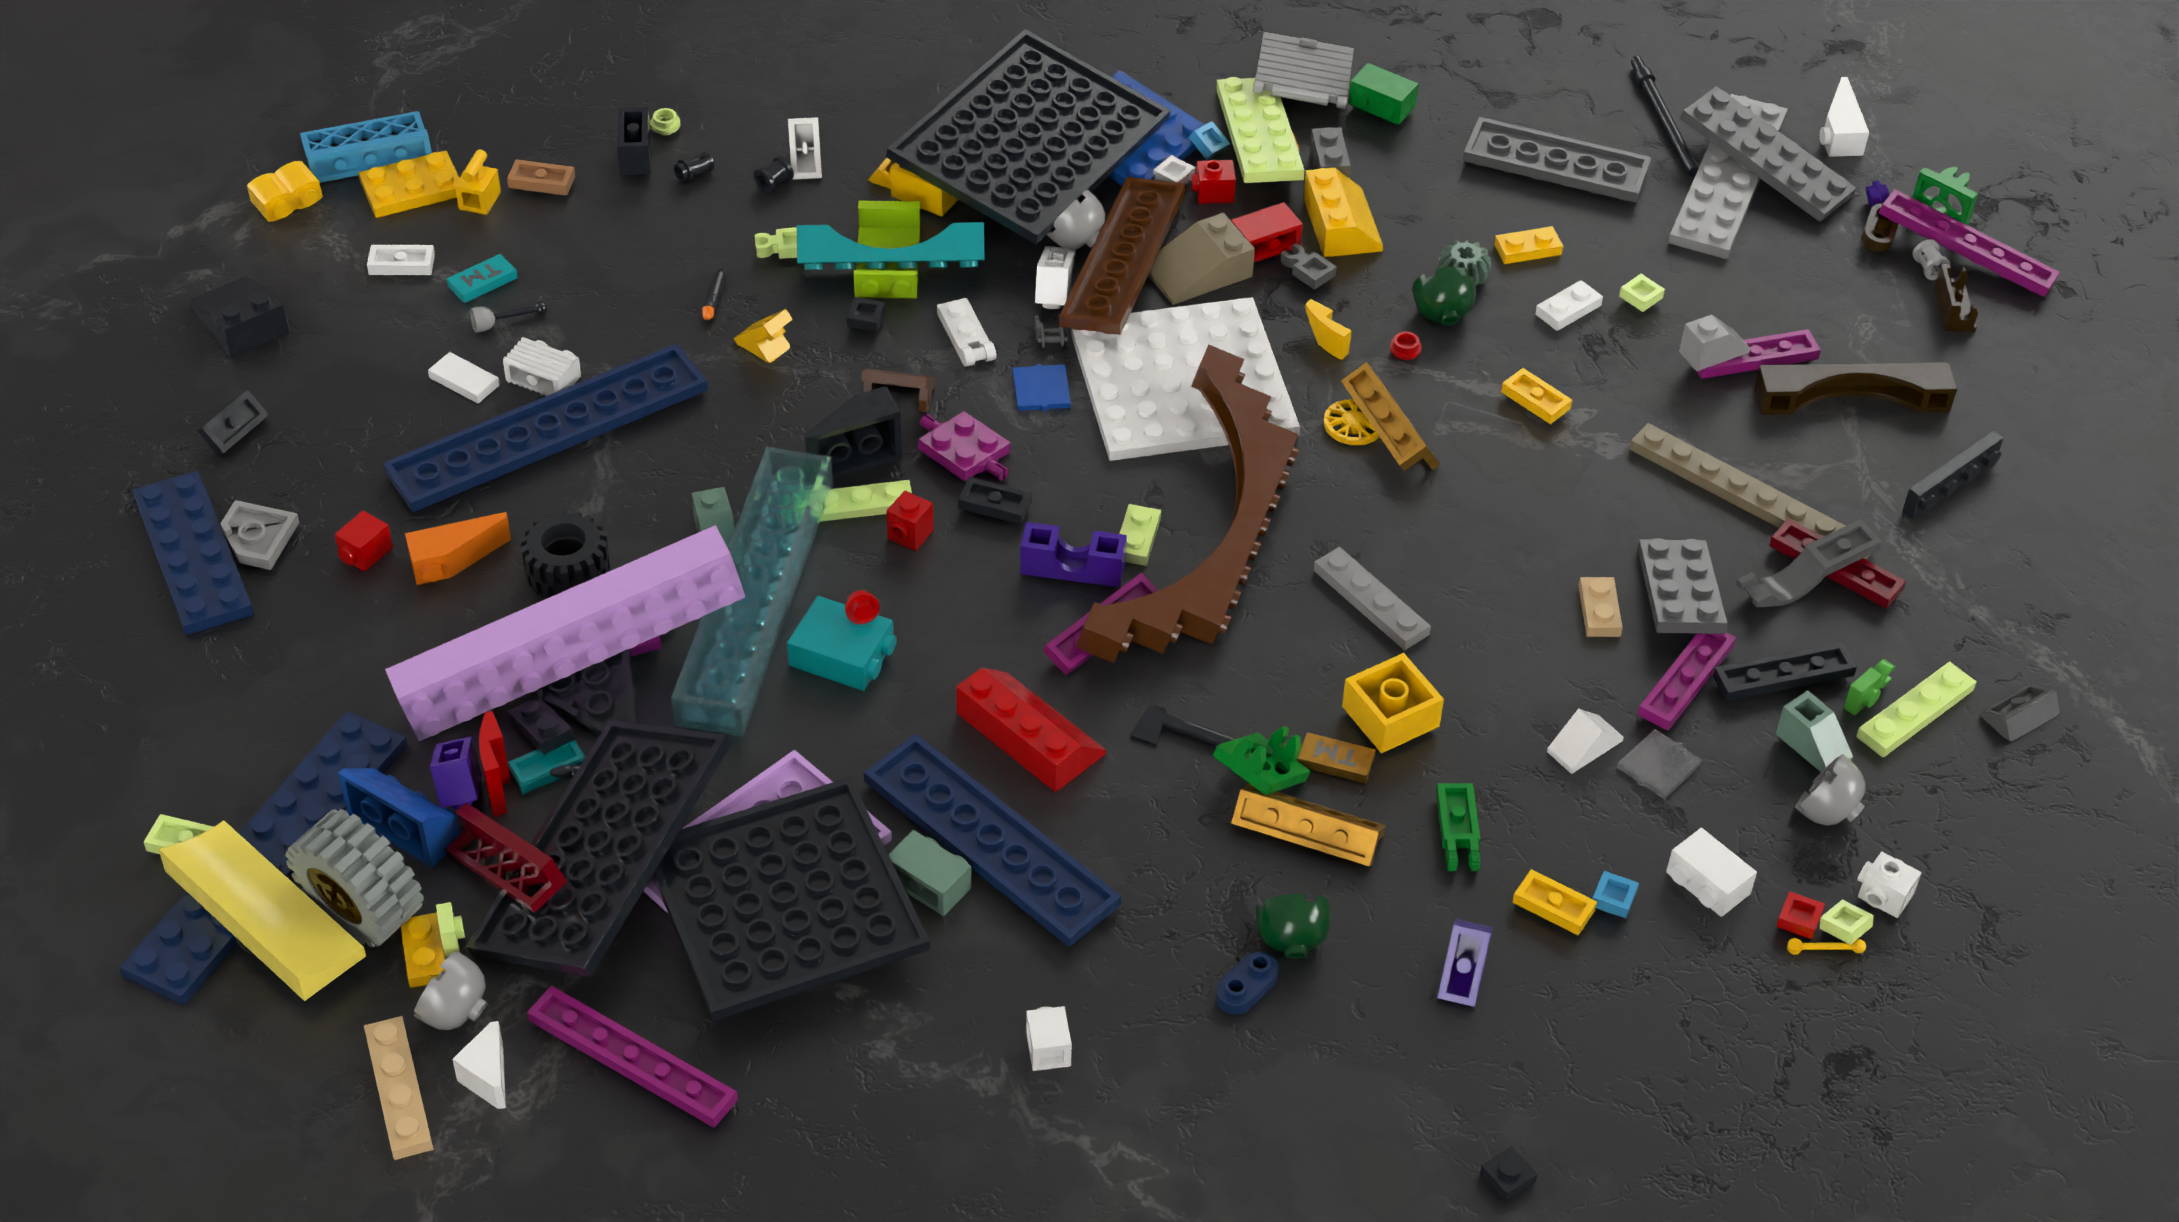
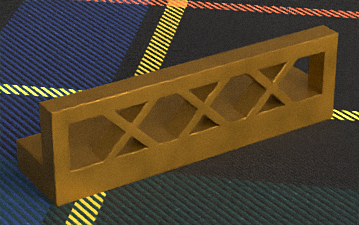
(1387, 418)
(1308, 824)

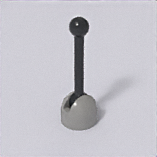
(483, 318)

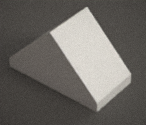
(805, 148)
(1583, 740)
(481, 1066)

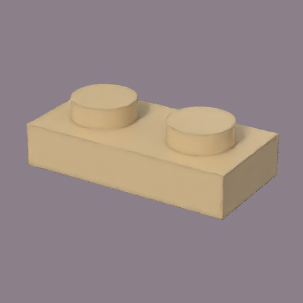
(1600, 607)

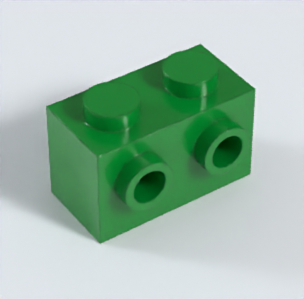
(1383, 93)

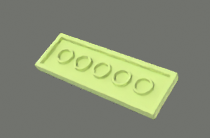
(1259, 132)

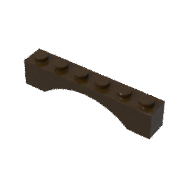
(1914, 385)

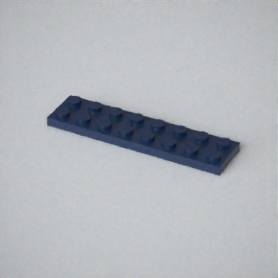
(993, 839)

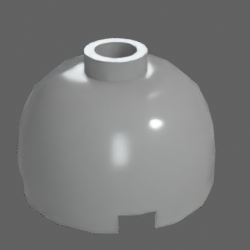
(1079, 223)
(1834, 794)
(453, 994)

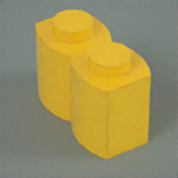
(284, 191)

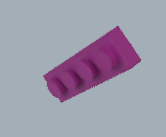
(1769, 350)
(1063, 648)
(1685, 678)

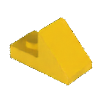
(766, 337)

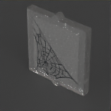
(1659, 763)

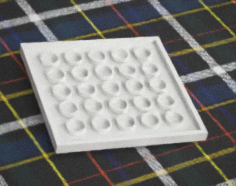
(1147, 372)

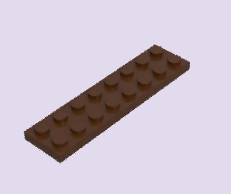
(1122, 256)

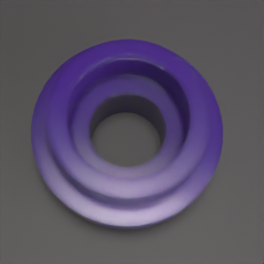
(1876, 193)

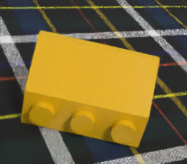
(1339, 214)

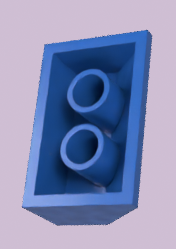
(399, 813)

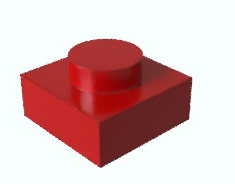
(1800, 915)

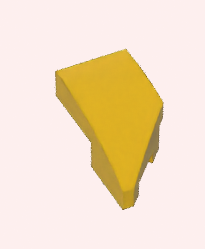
(1329, 334)

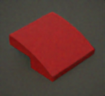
(494, 763)

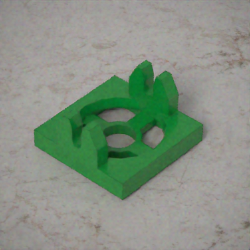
(1948, 185)
(1266, 754)

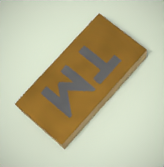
(1336, 757)

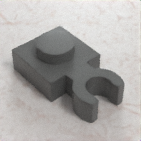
(1311, 268)

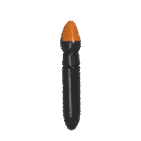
(709, 307)

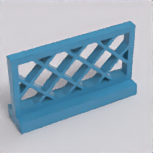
(355, 155)

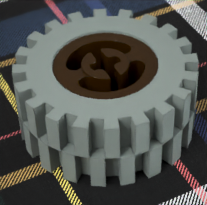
(355, 877)

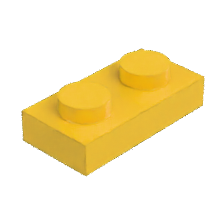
(1528, 245)
(1536, 396)
(1554, 902)
(422, 949)

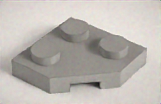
(258, 532)

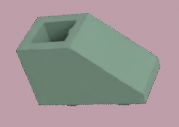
(1812, 731)

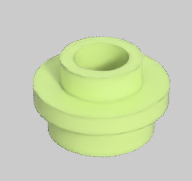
(665, 121)

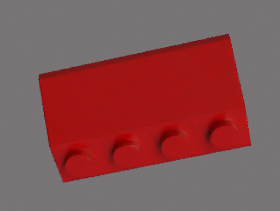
(1026, 727)

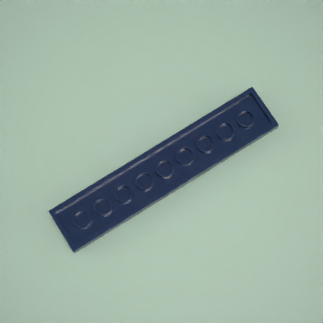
(544, 427)
(191, 940)

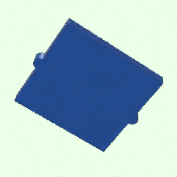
(1041, 387)

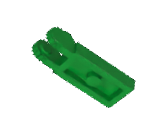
(1458, 823)

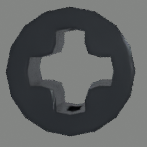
(773, 174)

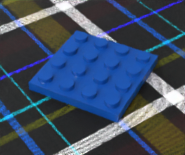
(1166, 141)

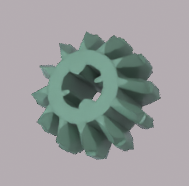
(1469, 257)

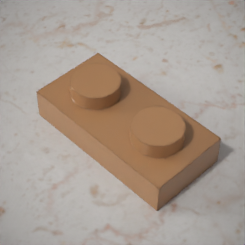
(541, 177)

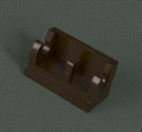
(1954, 301)

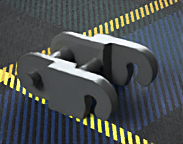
(1040, 333)

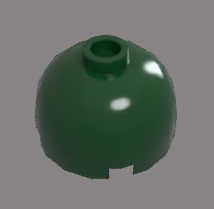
(1445, 295)
(1294, 924)

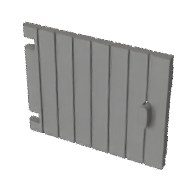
(1304, 70)

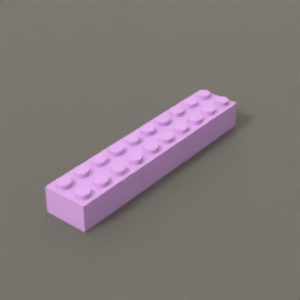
(566, 633)

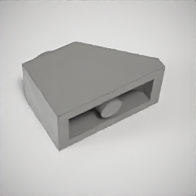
(1710, 342)

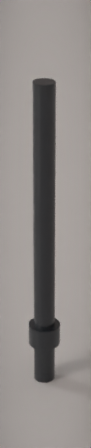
(1647, 81)

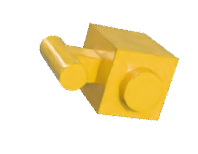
(478, 186)

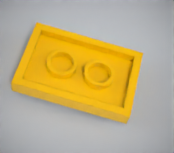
(410, 183)

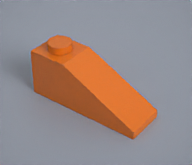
(450, 548)

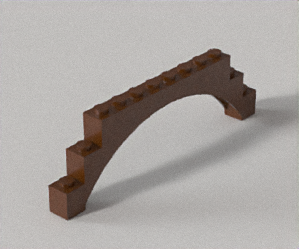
(1202, 597)

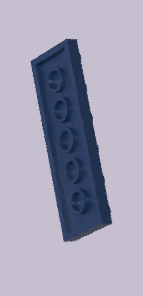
(192, 552)

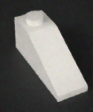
(1845, 127)
(1054, 276)

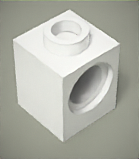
(1048, 1038)

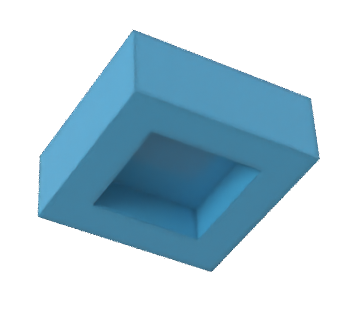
(1209, 140)
(1615, 894)

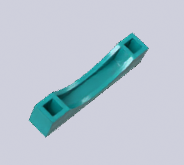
(956, 243)

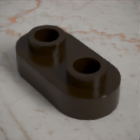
(1878, 231)

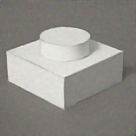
(1174, 171)

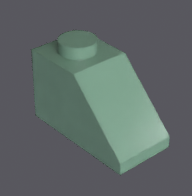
(711, 509)

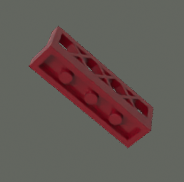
(497, 840)

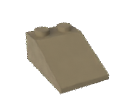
(1202, 260)

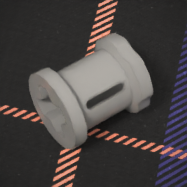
(1931, 258)

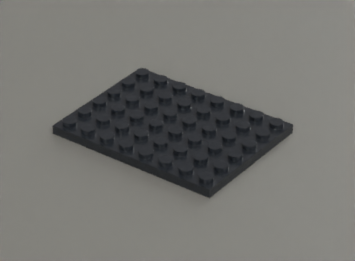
(1028, 135)

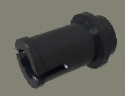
(687, 169)

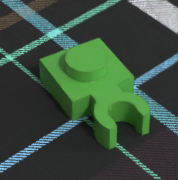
(1866, 688)

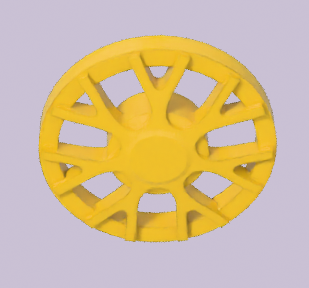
(1351, 422)

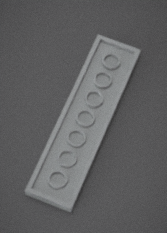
(1720, 194)

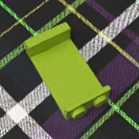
(890, 227)

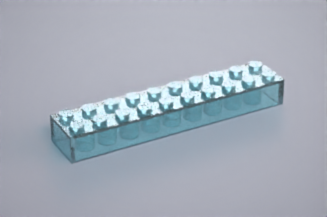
(769, 554)

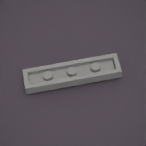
(1372, 598)

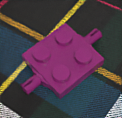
(964, 446)

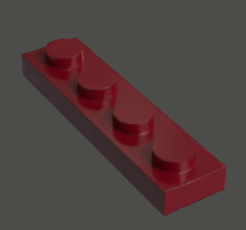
(1861, 576)

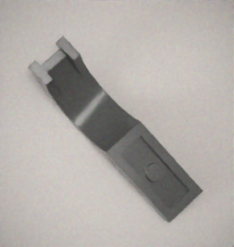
(1812, 565)

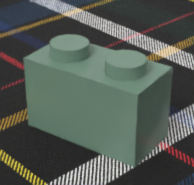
(931, 872)

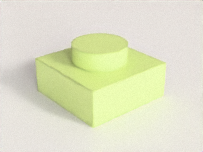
(1641, 292)
(1846, 922)
(450, 928)

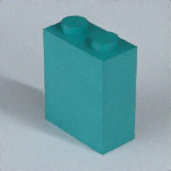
(837, 648)

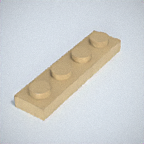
(398, 1088)

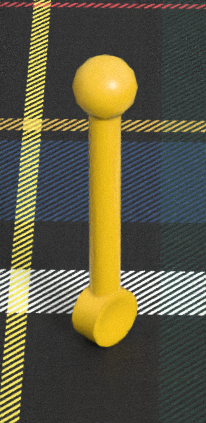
(1795, 946)

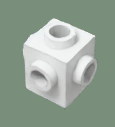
(1888, 884)

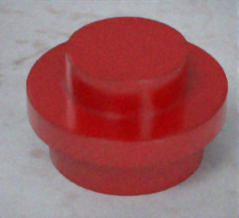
(1405, 346)
(861, 607)

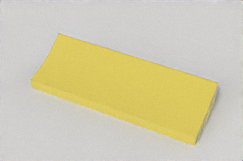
(262, 909)

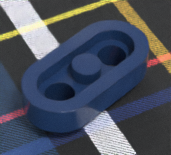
(1249, 980)

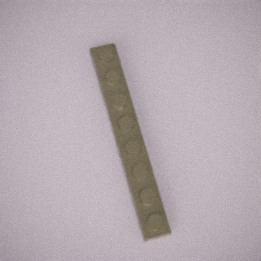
(1728, 481)

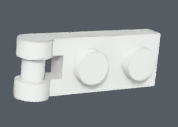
(966, 332)

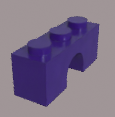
(1049, 557)

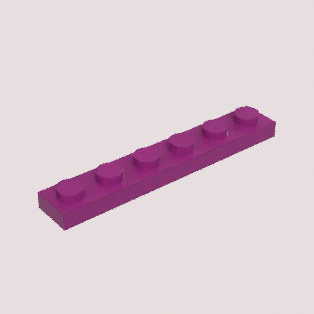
(1969, 242)
(633, 1056)

